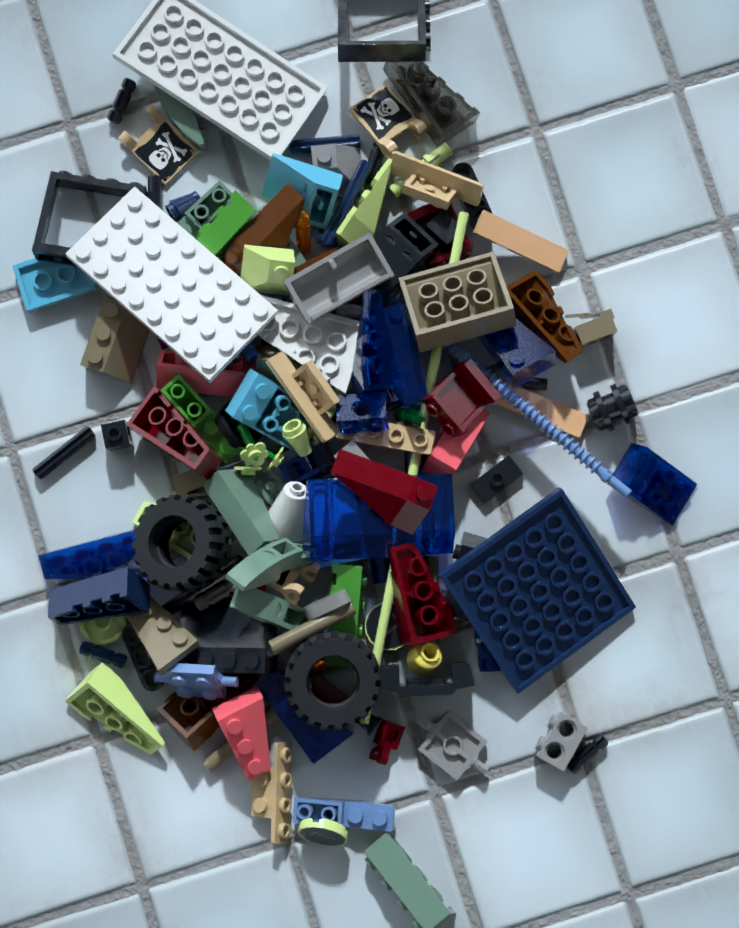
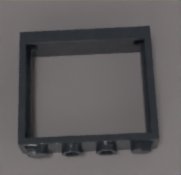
(384, 50)
(65, 179)

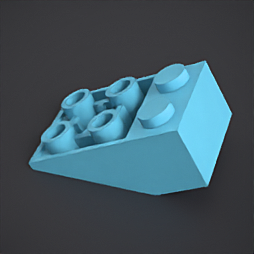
(313, 183)
(264, 407)

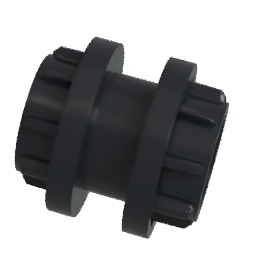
(612, 407)

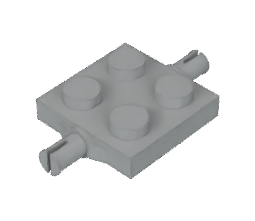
(452, 745)

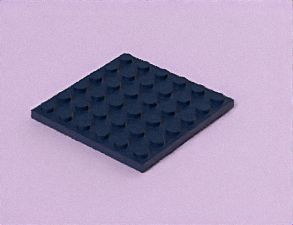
(537, 590)

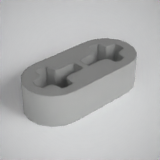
(326, 604)

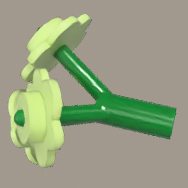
(255, 453)

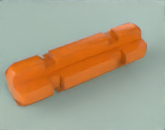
(303, 233)

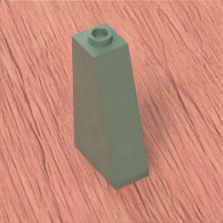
(242, 508)

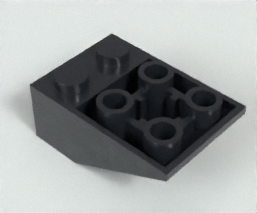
(405, 250)

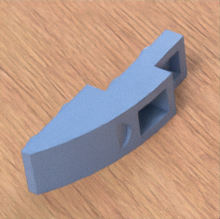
(346, 812)

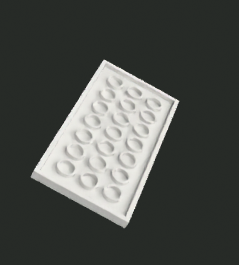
(221, 74)
(172, 284)

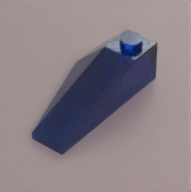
(372, 357)
(404, 357)

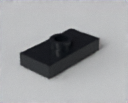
(496, 479)

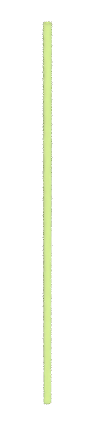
(415, 457)

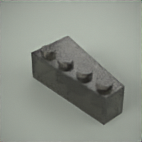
(431, 100)

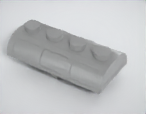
(338, 278)

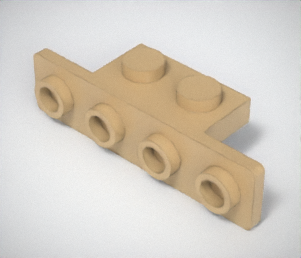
(434, 183)
(308, 392)
(396, 437)
(272, 793)

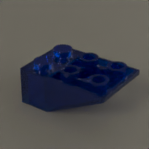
(654, 482)

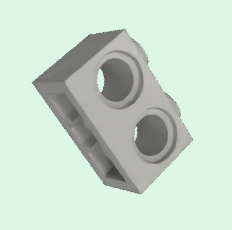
(567, 743)

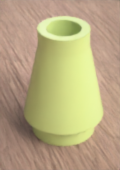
(296, 434)

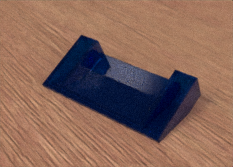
(344, 527)

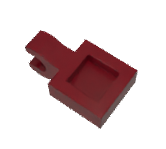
(387, 737)

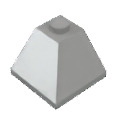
(338, 159)

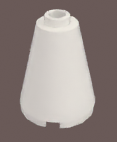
(288, 512)

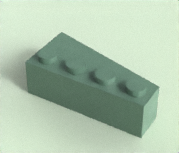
(407, 882)

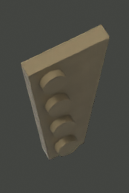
(162, 636)

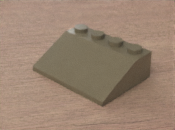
(457, 301)

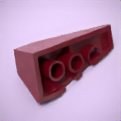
(392, 494)
(419, 604)

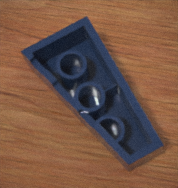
(99, 597)

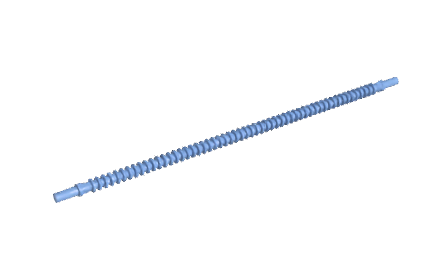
(518, 402)

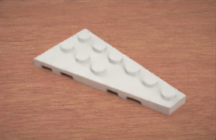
(327, 341)

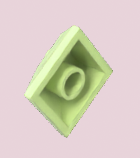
(267, 268)

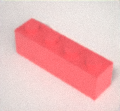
(225, 384)

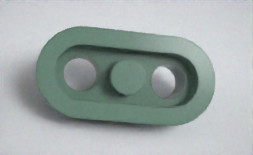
(271, 485)

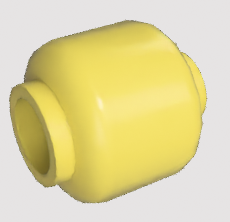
(424, 658)

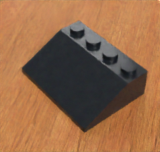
(229, 639)

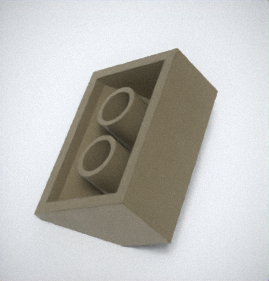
(115, 342)

